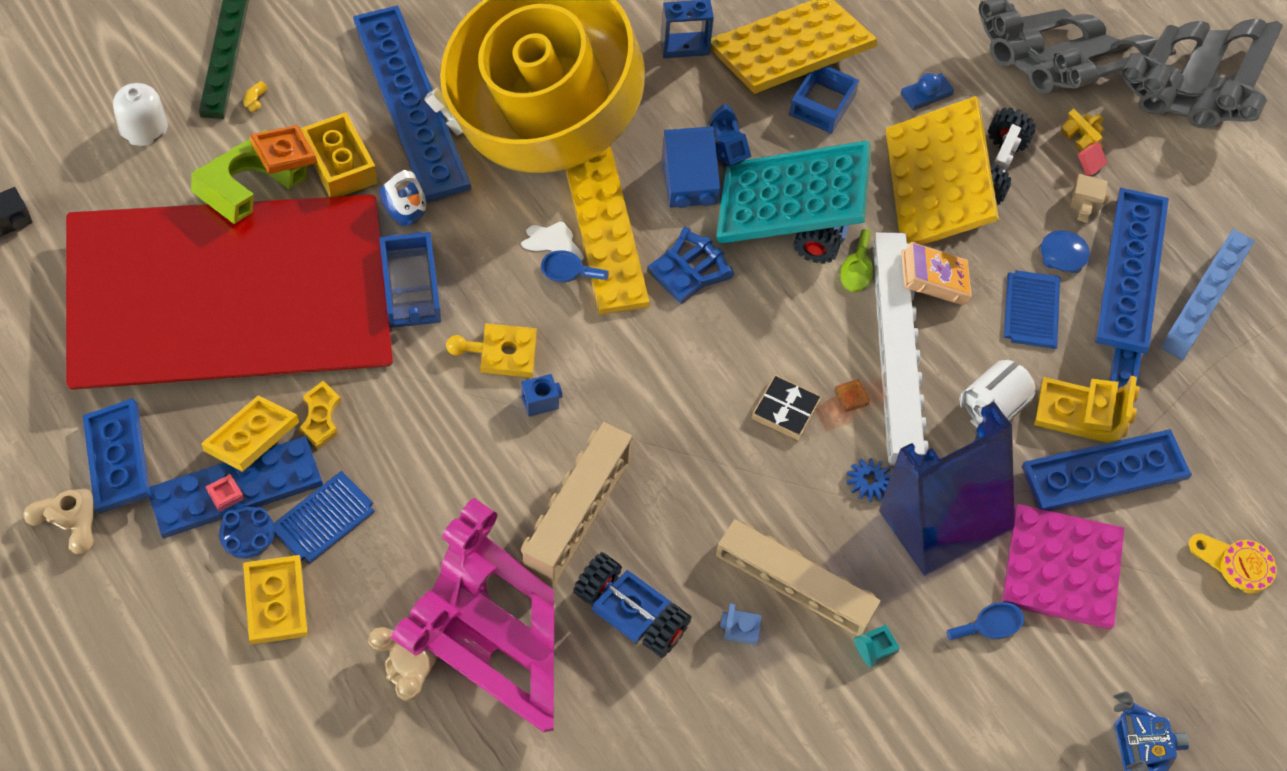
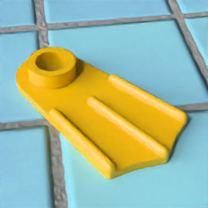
(1212, 551)

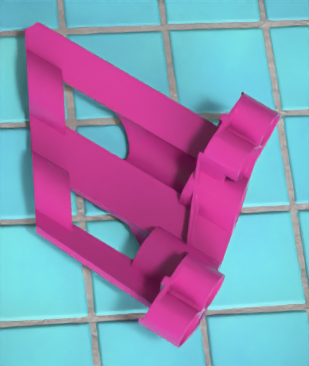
(466, 626)

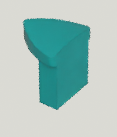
(876, 645)

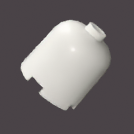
(139, 114)

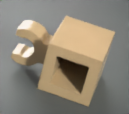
(1089, 196)

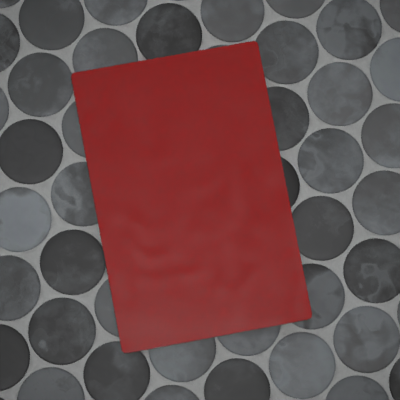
(214, 299)

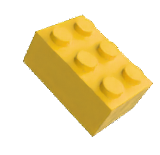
(340, 156)

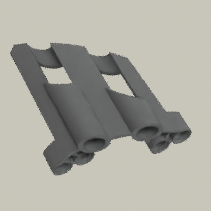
(1060, 66)
(1199, 89)

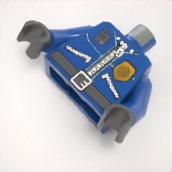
(1145, 737)

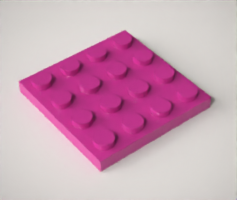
(1064, 566)

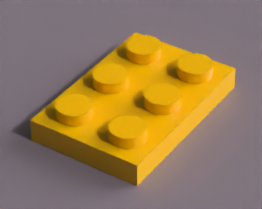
(250, 433)
(275, 599)

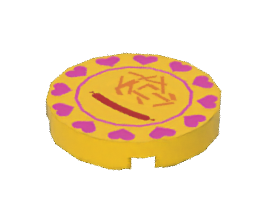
(1248, 566)

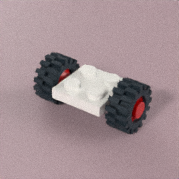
(1013, 133)

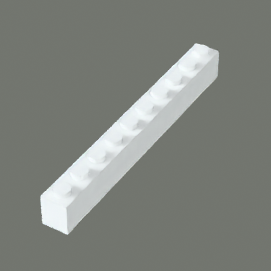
(897, 348)

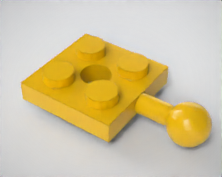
(493, 358)

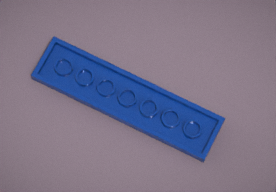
(1132, 271)

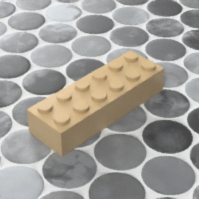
(577, 504)

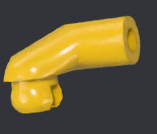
(251, 95)

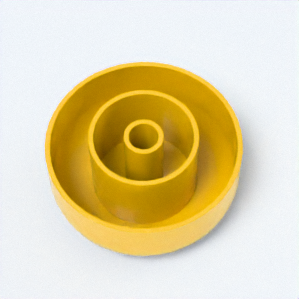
(543, 80)

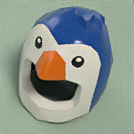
(407, 204)

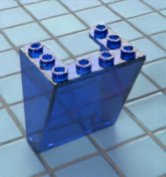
(953, 501)

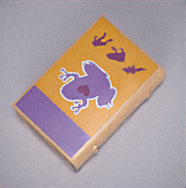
(936, 273)

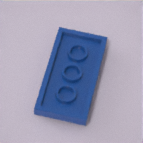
(116, 456)

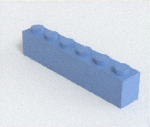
(1207, 294)

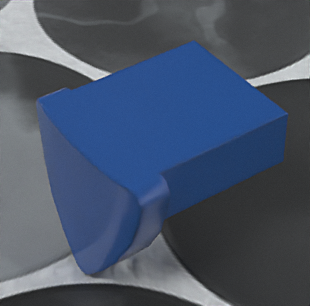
(723, 120)

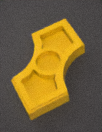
(318, 425)

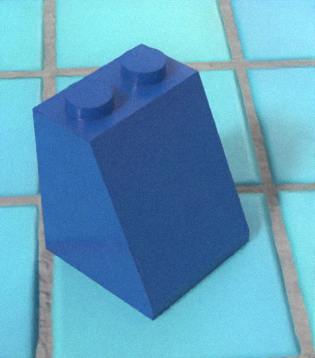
(690, 167)

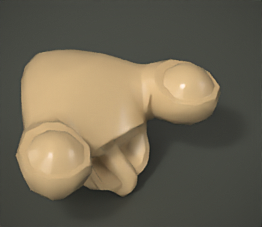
(68, 511)
(402, 667)

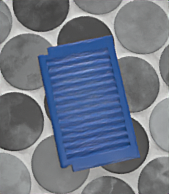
(1032, 309)
(323, 518)

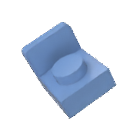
(740, 626)

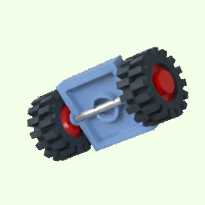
(820, 243)

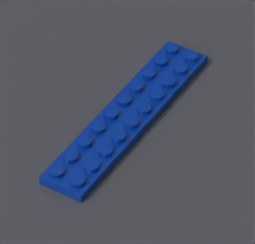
(404, 88)

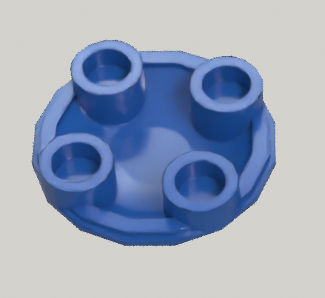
(1064, 251)
(246, 532)

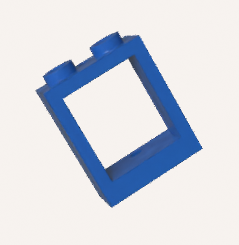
(697, 42)
(815, 113)

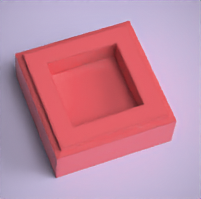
(1092, 158)
(224, 493)

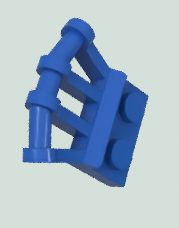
(679, 277)

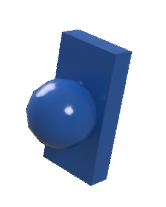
(927, 90)

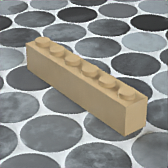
(798, 577)

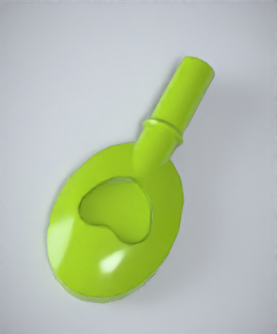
(858, 268)

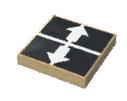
(786, 407)

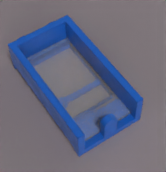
(410, 279)

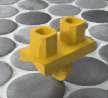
(1086, 126)

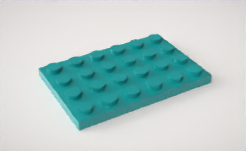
(795, 192)

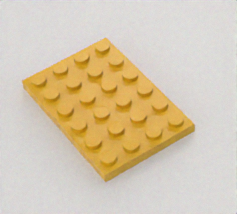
(791, 43)
(941, 173)

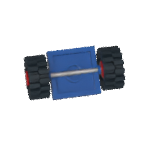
(631, 605)

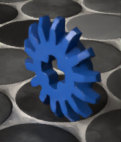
(861, 483)

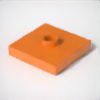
(283, 149)

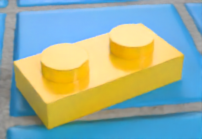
(1101, 405)

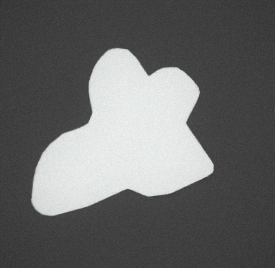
(551, 238)

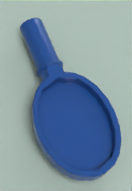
(566, 267)
(994, 622)

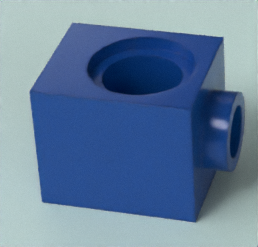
(732, 147)
(540, 404)

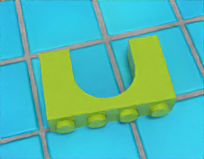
(218, 189)

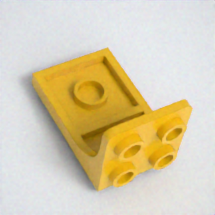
(1064, 406)

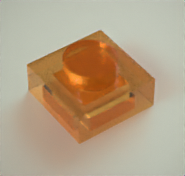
(852, 395)

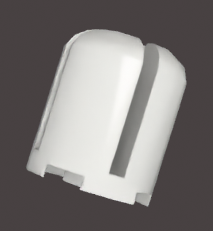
(1002, 383)

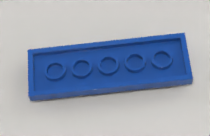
(1106, 470)
(275, 475)

